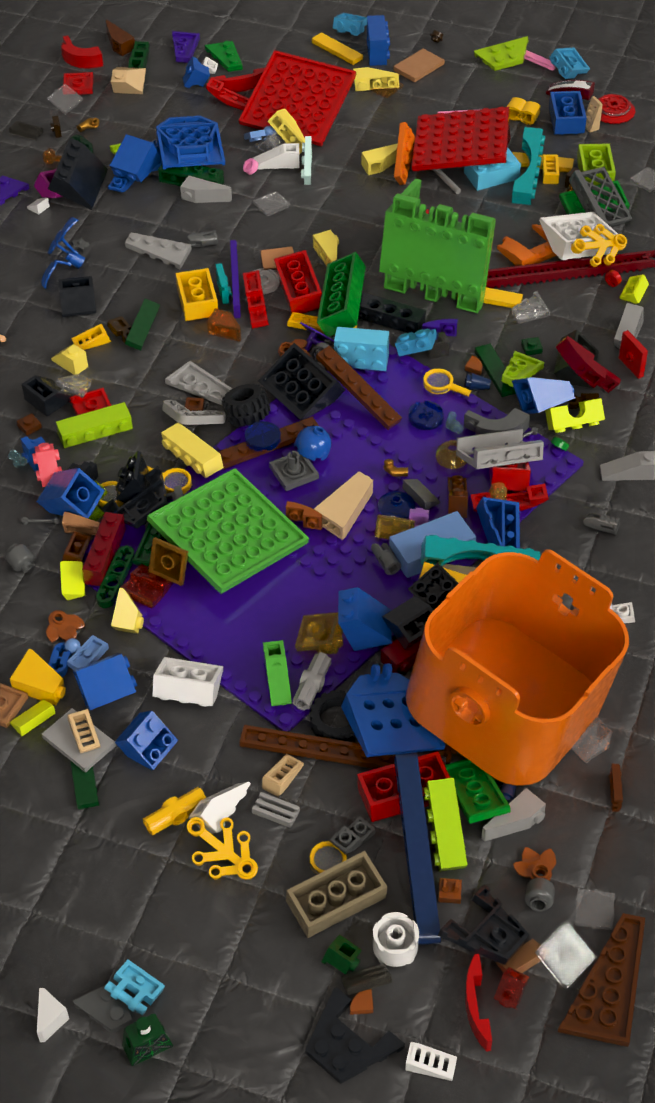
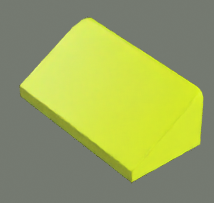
(634, 289)
(72, 579)
(33, 717)

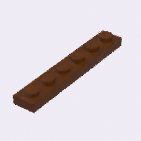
(358, 387)
(241, 452)

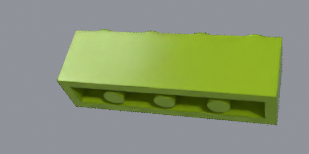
(94, 425)
(446, 824)

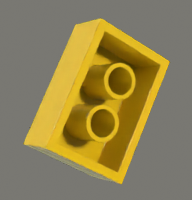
(196, 294)

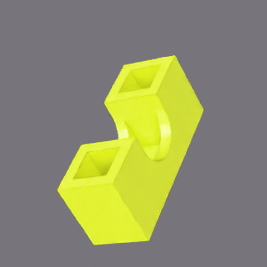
(590, 412)

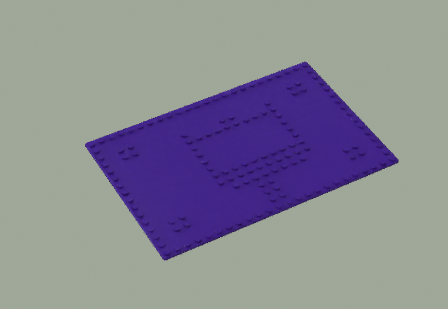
(271, 604)

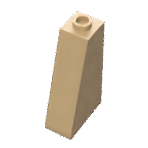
(345, 504)

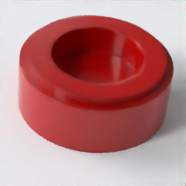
(613, 278)

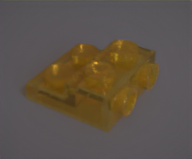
(320, 633)

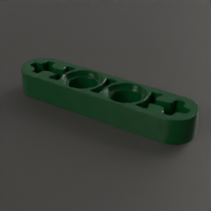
(118, 577)

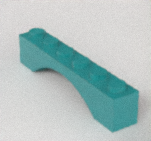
(524, 185)
(445, 550)

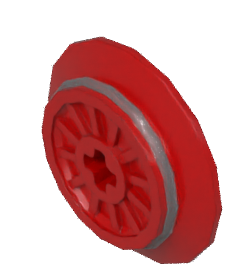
(616, 109)

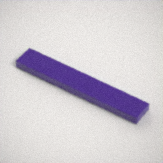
(235, 279)

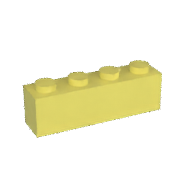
(192, 450)

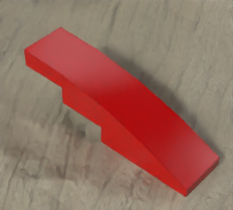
(255, 299)

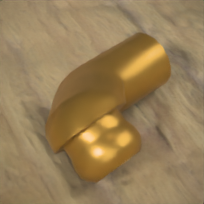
(90, 123)
(393, 470)

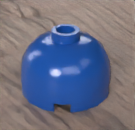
(313, 443)

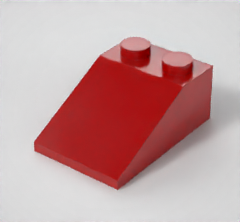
(514, 476)

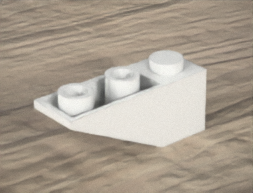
(280, 157)
(219, 806)

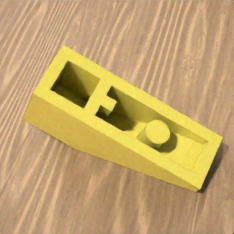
(287, 128)
(326, 246)

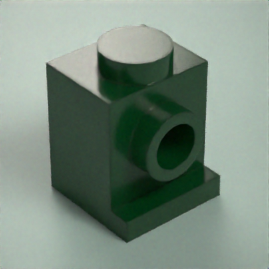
(342, 955)

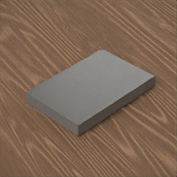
(62, 739)

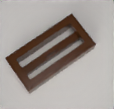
(616, 787)

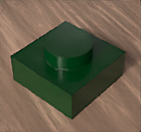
(532, 346)

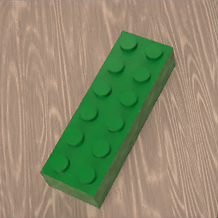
(341, 294)

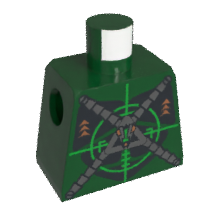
(145, 1039)

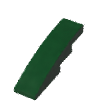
(139, 55)

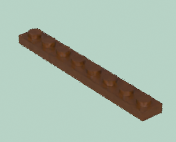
(310, 747)

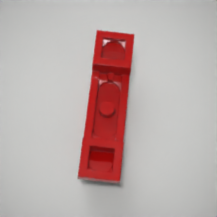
(242, 82)
(227, 96)
(532, 497)
(480, 1027)

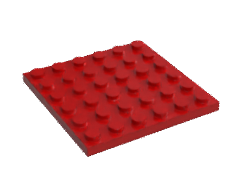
(302, 86)
(461, 139)

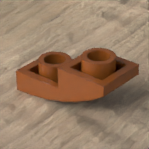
(298, 512)

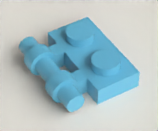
(139, 983)

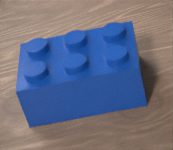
(378, 40)
(567, 112)

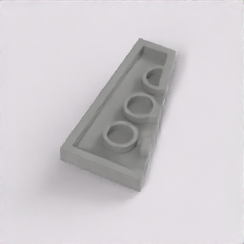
(164, 249)
(198, 382)

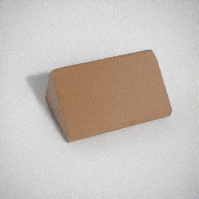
(269, 255)
(523, 958)

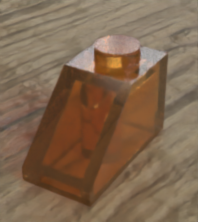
(224, 325)

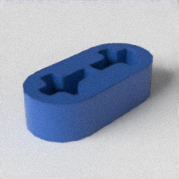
(55, 659)

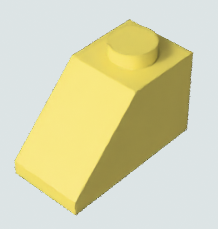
(72, 359)
(126, 614)

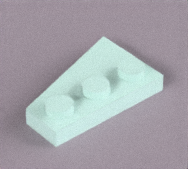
(307, 160)

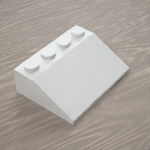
(565, 229)

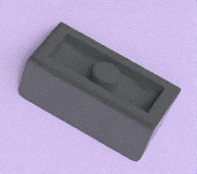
(420, 493)

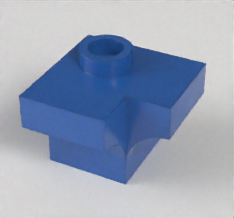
(195, 73)
(28, 447)

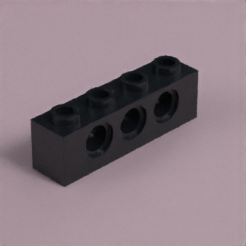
(391, 313)

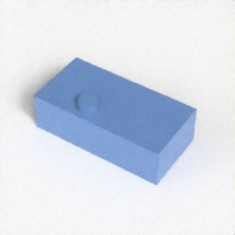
(408, 543)

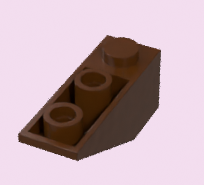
(120, 40)
(457, 495)

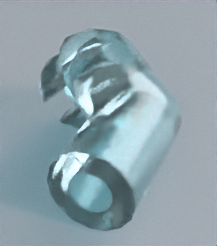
(452, 424)
(17, 459)

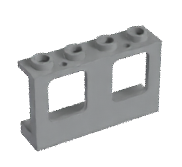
(492, 451)

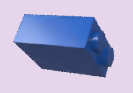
(105, 681)

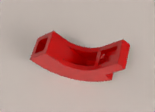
(81, 57)

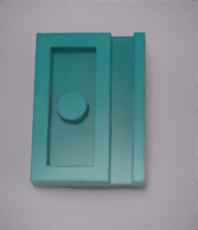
(222, 282)

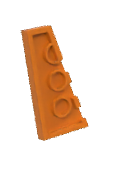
(404, 153)

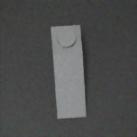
(204, 191)
(630, 467)
(525, 812)

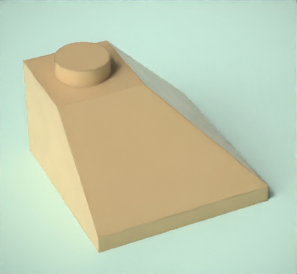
(128, 80)

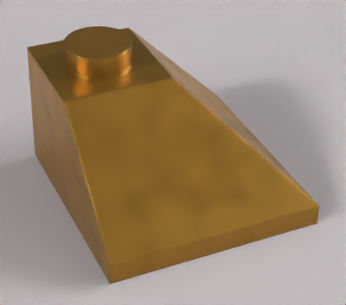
(168, 561)

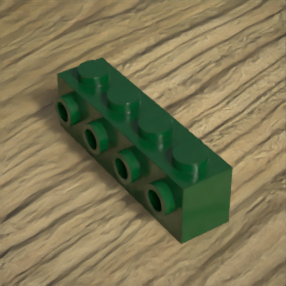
(178, 175)

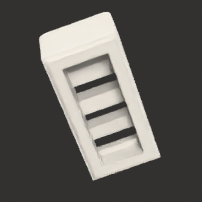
(421, 1068)

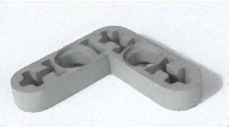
(187, 417)

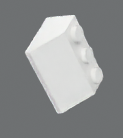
(187, 681)

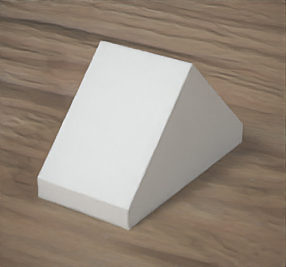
(50, 1015)

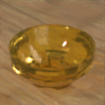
(448, 458)

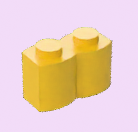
(524, 111)

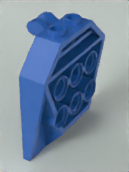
(189, 142)
(381, 716)

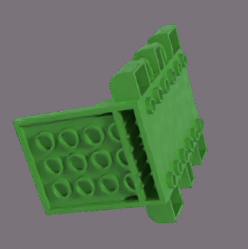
(436, 250)

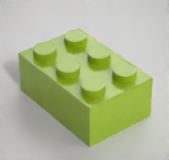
(593, 157)

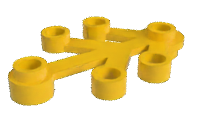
(617, 242)
(224, 851)

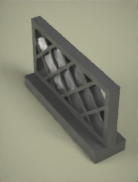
(590, 201)

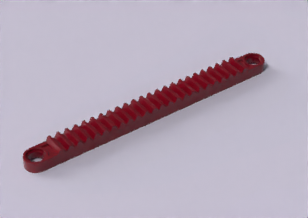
(567, 269)

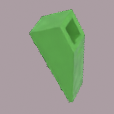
(277, 673)

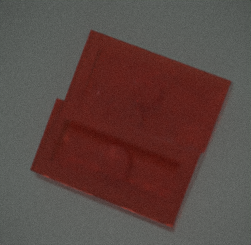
(146, 587)

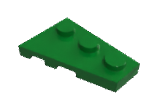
(226, 54)

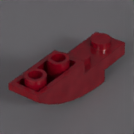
(585, 366)

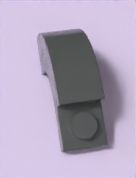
(480, 425)

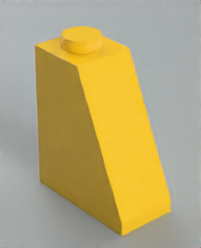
(38, 679)

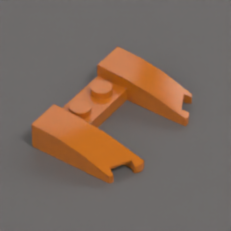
(520, 255)

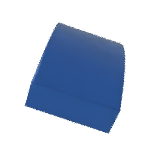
(120, 184)

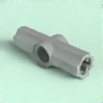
(312, 681)

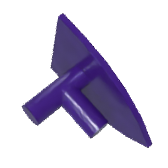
(312, 337)

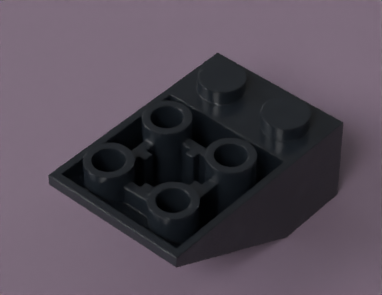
(433, 586)

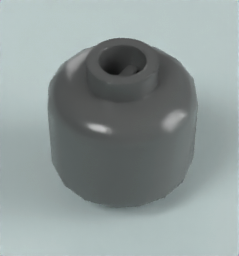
(19, 557)
(539, 894)

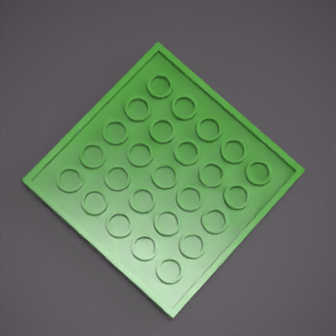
(228, 530)

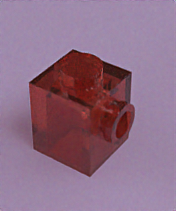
(511, 988)

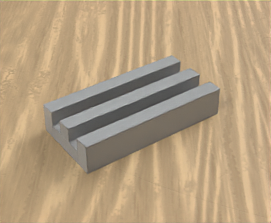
(277, 806)

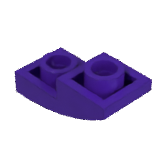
(449, 326)

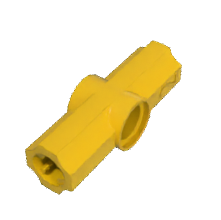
(173, 811)

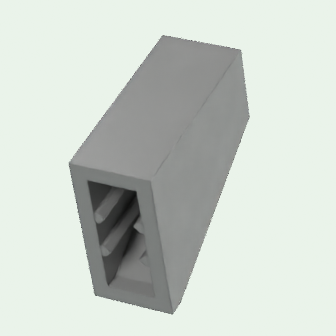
(631, 320)

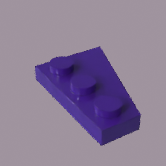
(185, 45)
(10, 187)

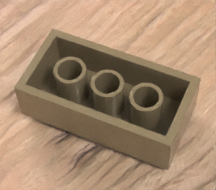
(336, 894)

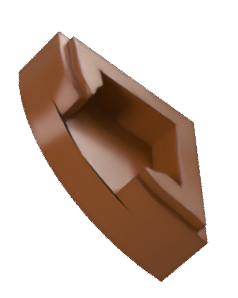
(474, 365)
(362, 1003)

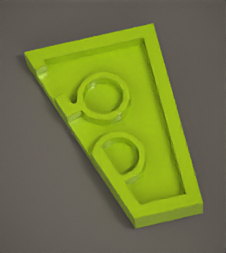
(521, 367)

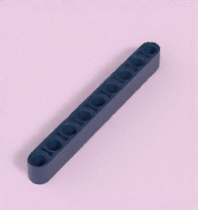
(417, 848)

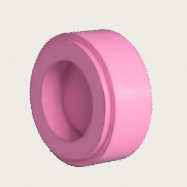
(250, 166)

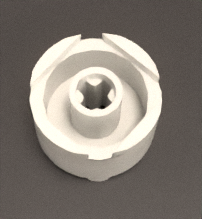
(395, 939)

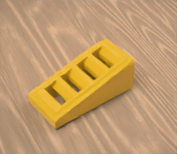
(550, 169)
(96, 335)

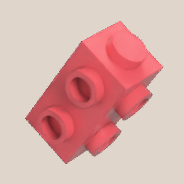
(46, 459)

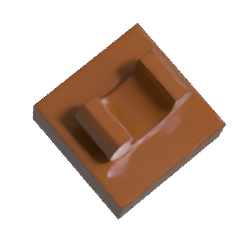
(450, 890)

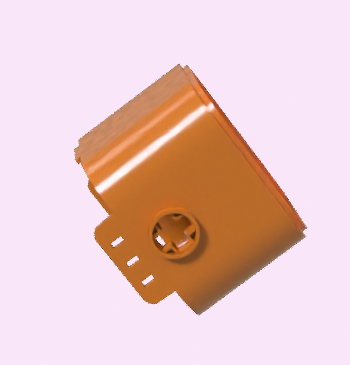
(512, 668)

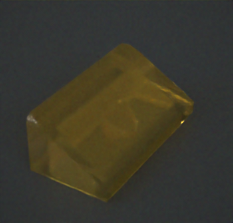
(389, 526)

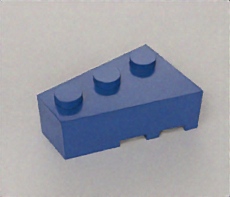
(500, 521)

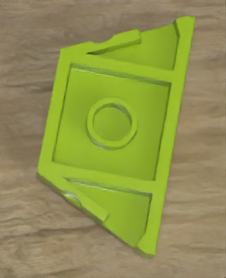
(503, 54)

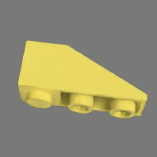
(372, 78)
(379, 159)

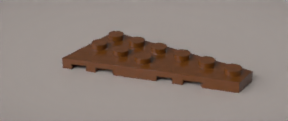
(608, 995)

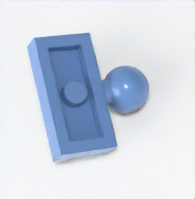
(257, 135)
(85, 654)

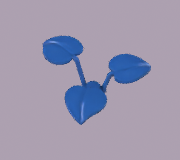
(72, 256)

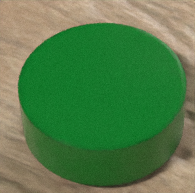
(560, 443)

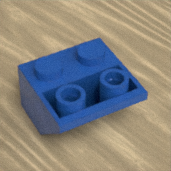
(146, 740)

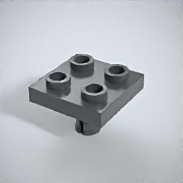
(293, 470)

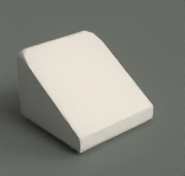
(212, 65)
(39, 205)

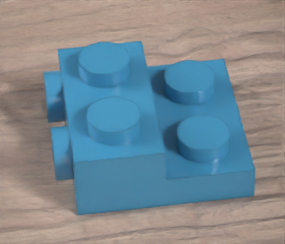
(350, 23)
(568, 62)
(415, 342)

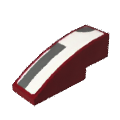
(585, 87)

